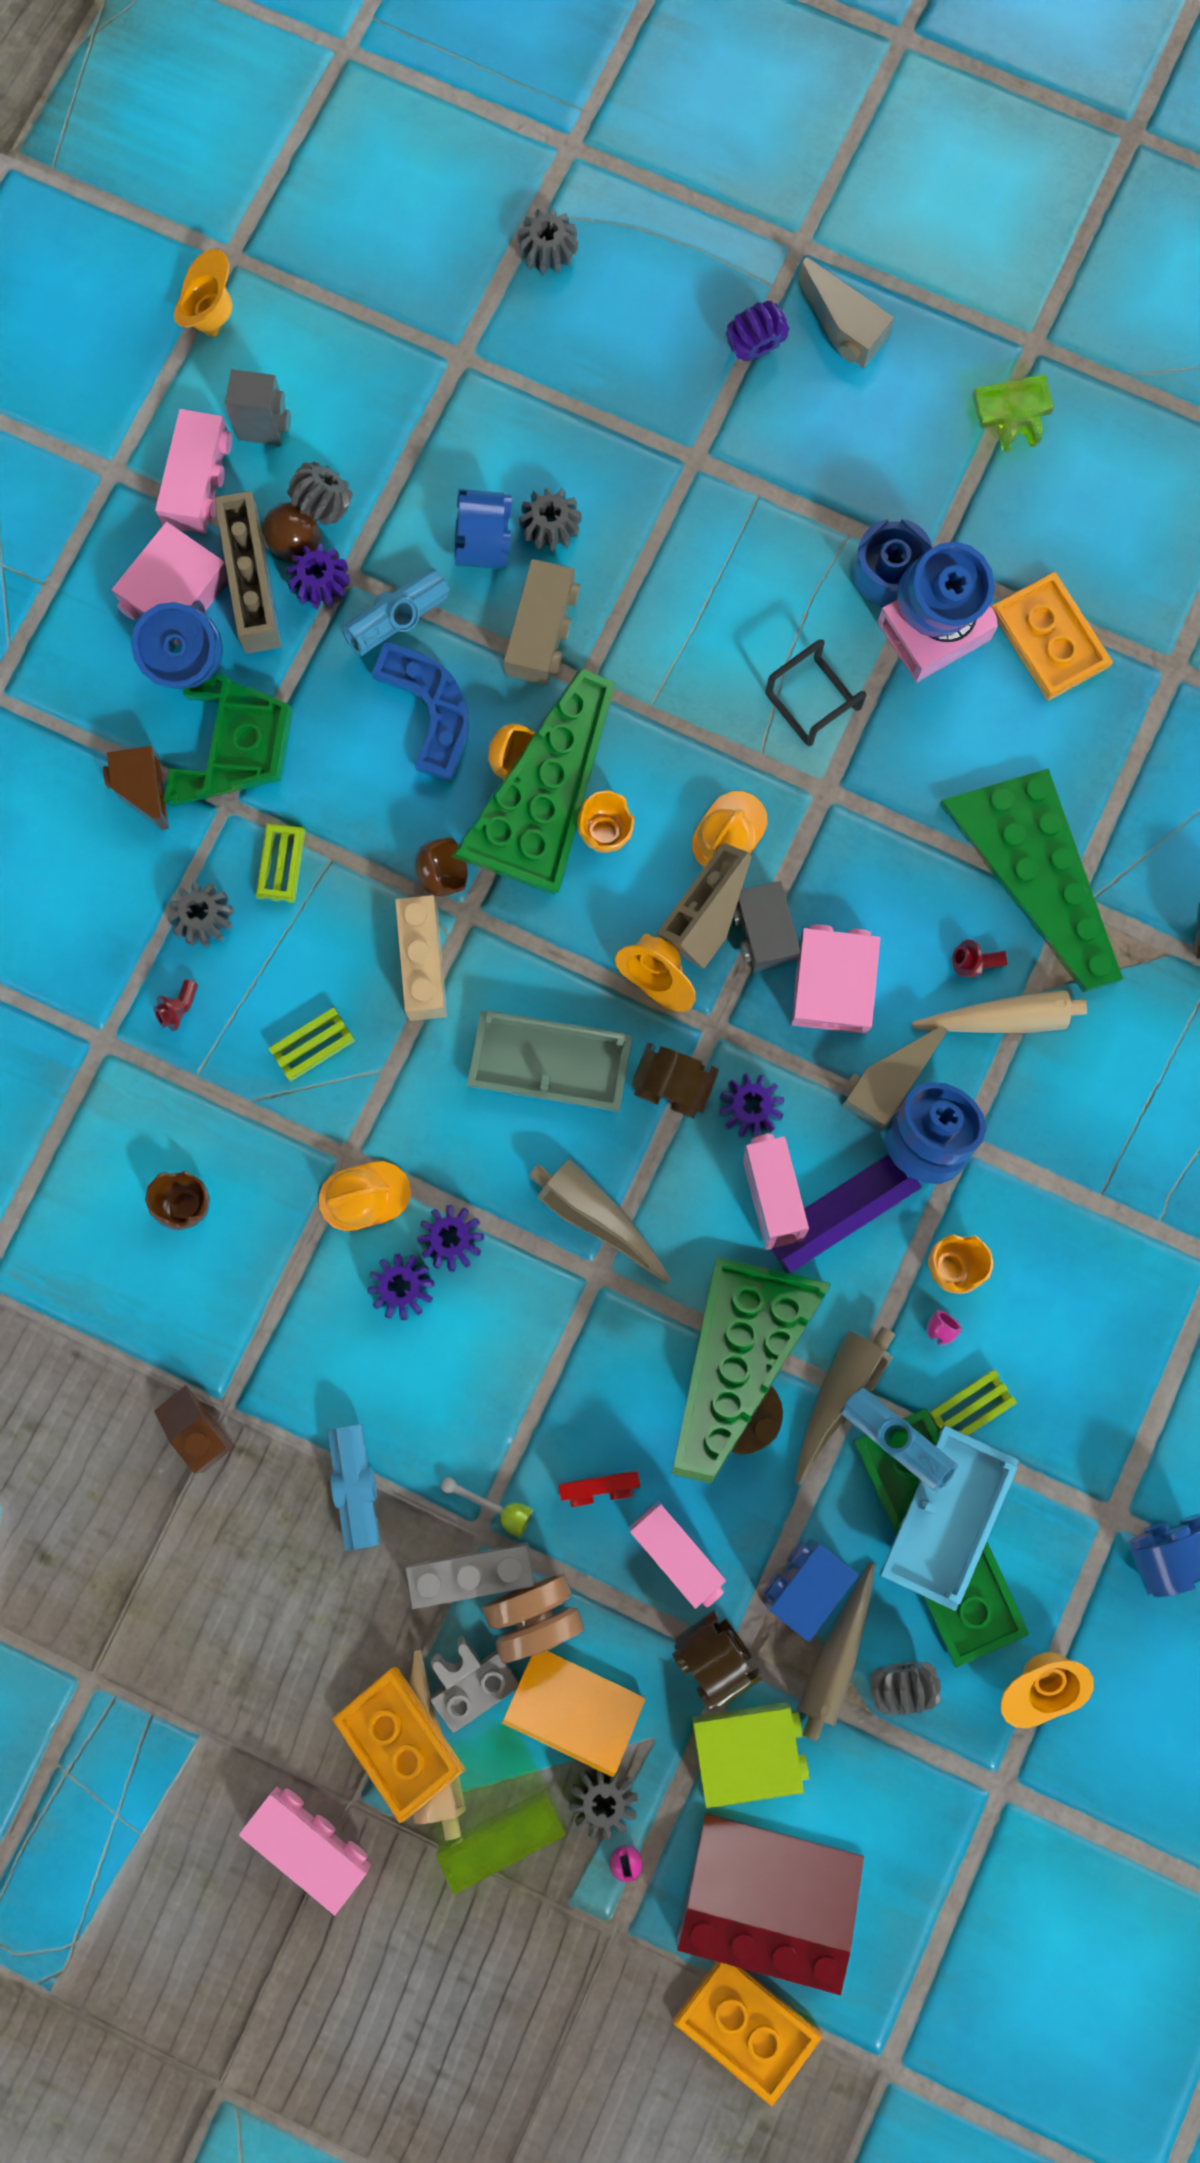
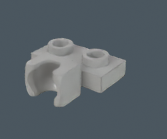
(470, 1685)

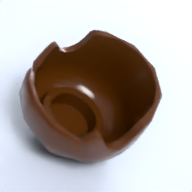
(289, 531)
(438, 870)
(177, 1200)

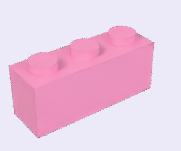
(193, 471)
(306, 1849)

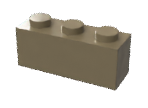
(541, 622)

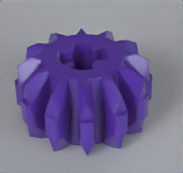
(757, 330)
(313, 563)
(765, 1109)
(438, 1243)
(393, 1297)

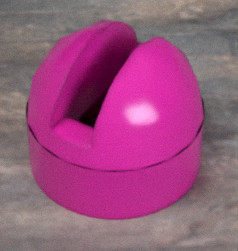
(944, 1327)
(635, 1863)

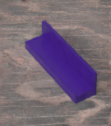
(848, 1210)

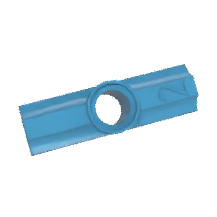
(378, 621)
(916, 1455)
(353, 1487)

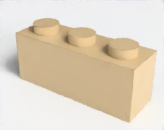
(421, 958)

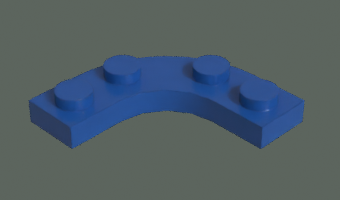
(441, 696)

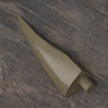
(588, 1207)
(854, 1366)
(835, 1664)

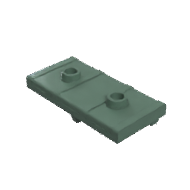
(550, 1060)

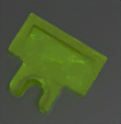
(1015, 408)

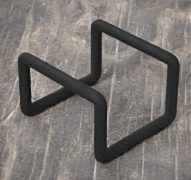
(855, 701)

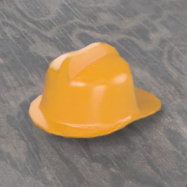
(204, 297)
(731, 819)
(657, 970)
(364, 1196)
(1046, 1690)

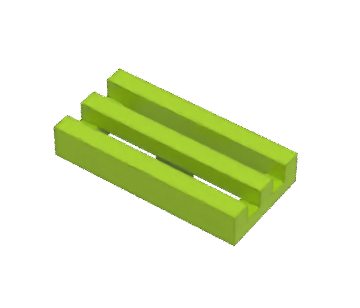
(277, 893)
(305, 1031)
(999, 1389)

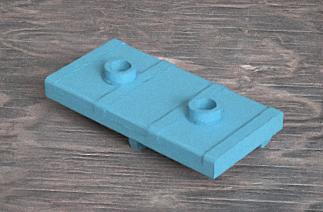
(949, 1528)

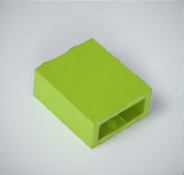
(749, 1754)

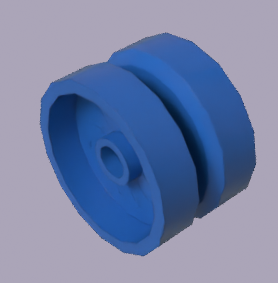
(945, 589)
(154, 646)
(935, 1133)

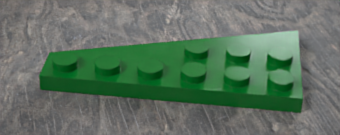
(535, 809)
(1036, 861)
(743, 1343)

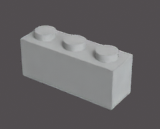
(470, 1575)

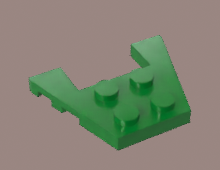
(245, 743)

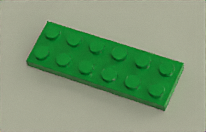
(987, 1611)

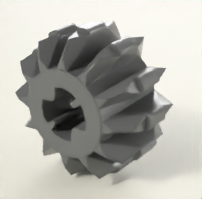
(547, 241)
(319, 493)
(550, 506)
(193, 928)
(905, 1687)
(601, 1816)

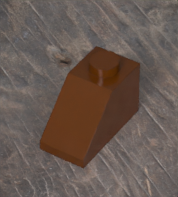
(138, 782)
(192, 1431)

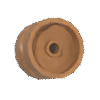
(535, 1623)

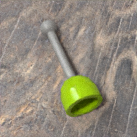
(513, 1516)

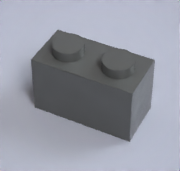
(257, 407)
(766, 927)

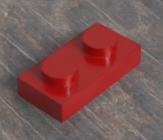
(617, 1485)

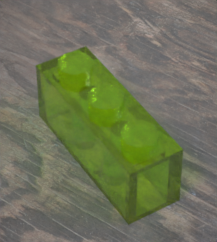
(501, 1840)

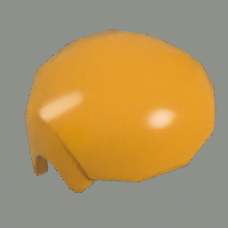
(507, 747)
(605, 821)
(960, 1263)

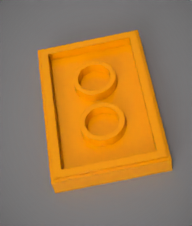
(1051, 636)
(574, 1711)
(398, 1744)
(748, 2030)

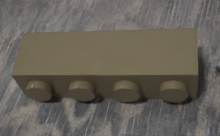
(248, 572)

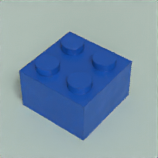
(808, 1588)

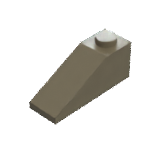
(849, 319)
(707, 909)
(886, 1083)

